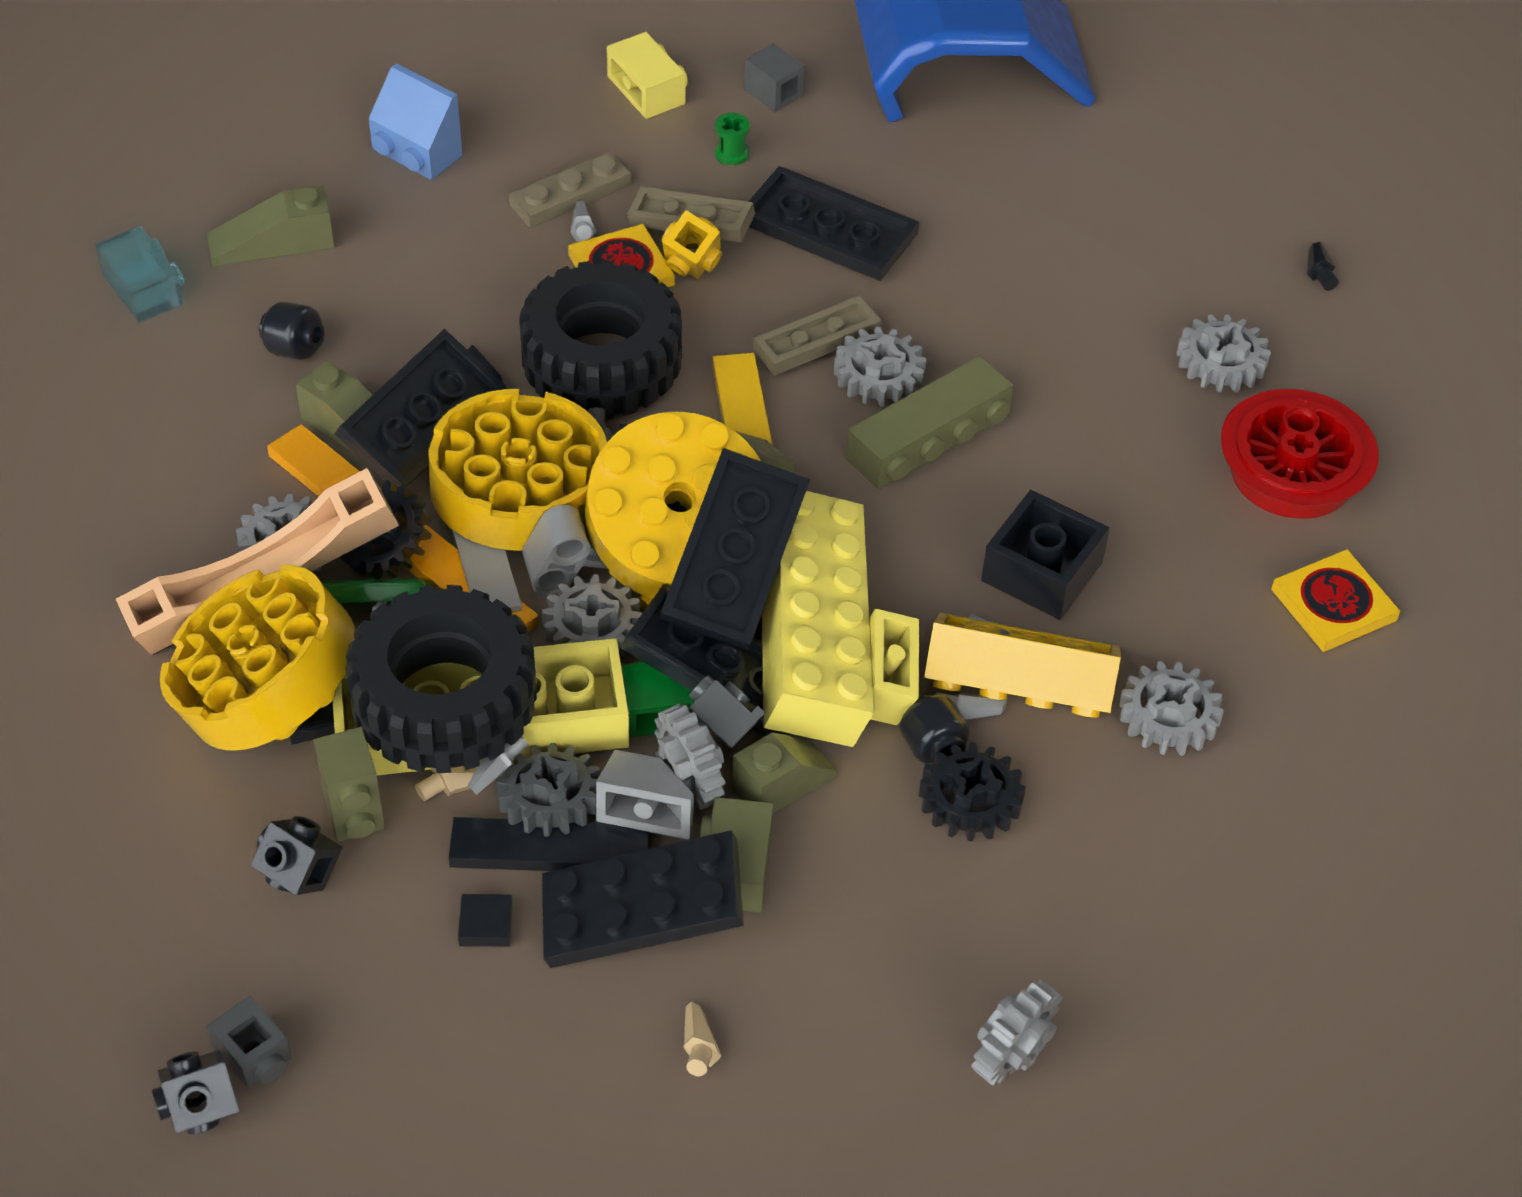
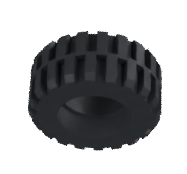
(602, 301)
(452, 726)

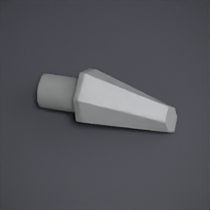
(582, 224)
(977, 706)
(491, 770)

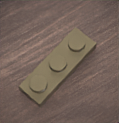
(560, 191)
(661, 207)
(814, 335)

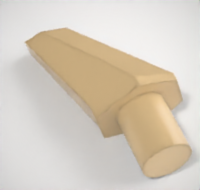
(448, 782)
(699, 1041)

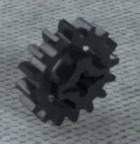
(400, 543)
(971, 791)

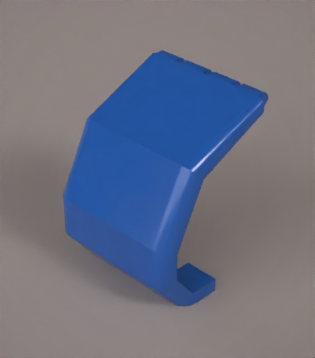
(917, 31)

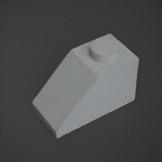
(644, 796)

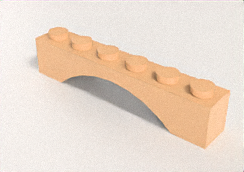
(329, 528)

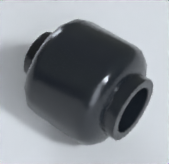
(291, 330)
(933, 726)

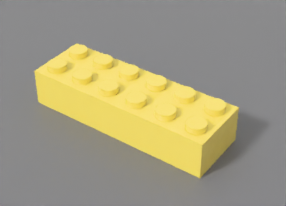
(820, 627)
(576, 704)

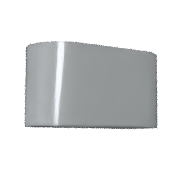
(558, 550)

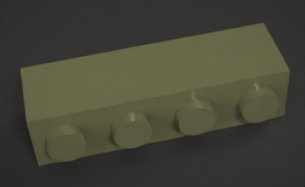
(929, 422)

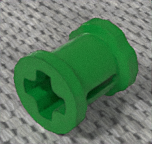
(732, 134)

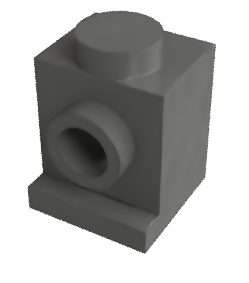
(724, 710)
(250, 1043)

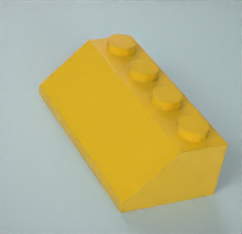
(1023, 664)

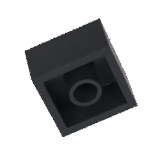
(1045, 554)

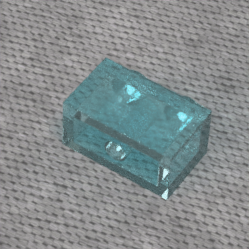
(140, 273)

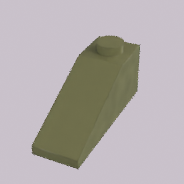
(279, 226)
(329, 398)

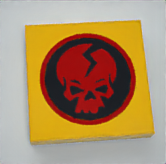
(624, 246)
(1335, 600)

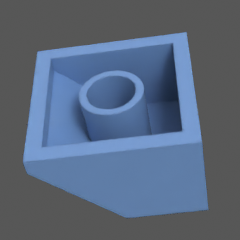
(416, 123)

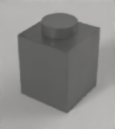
(774, 77)

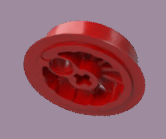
(1294, 470)

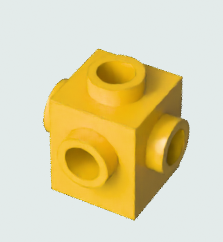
(687, 234)

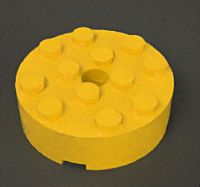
(508, 462)
(635, 479)
(258, 658)

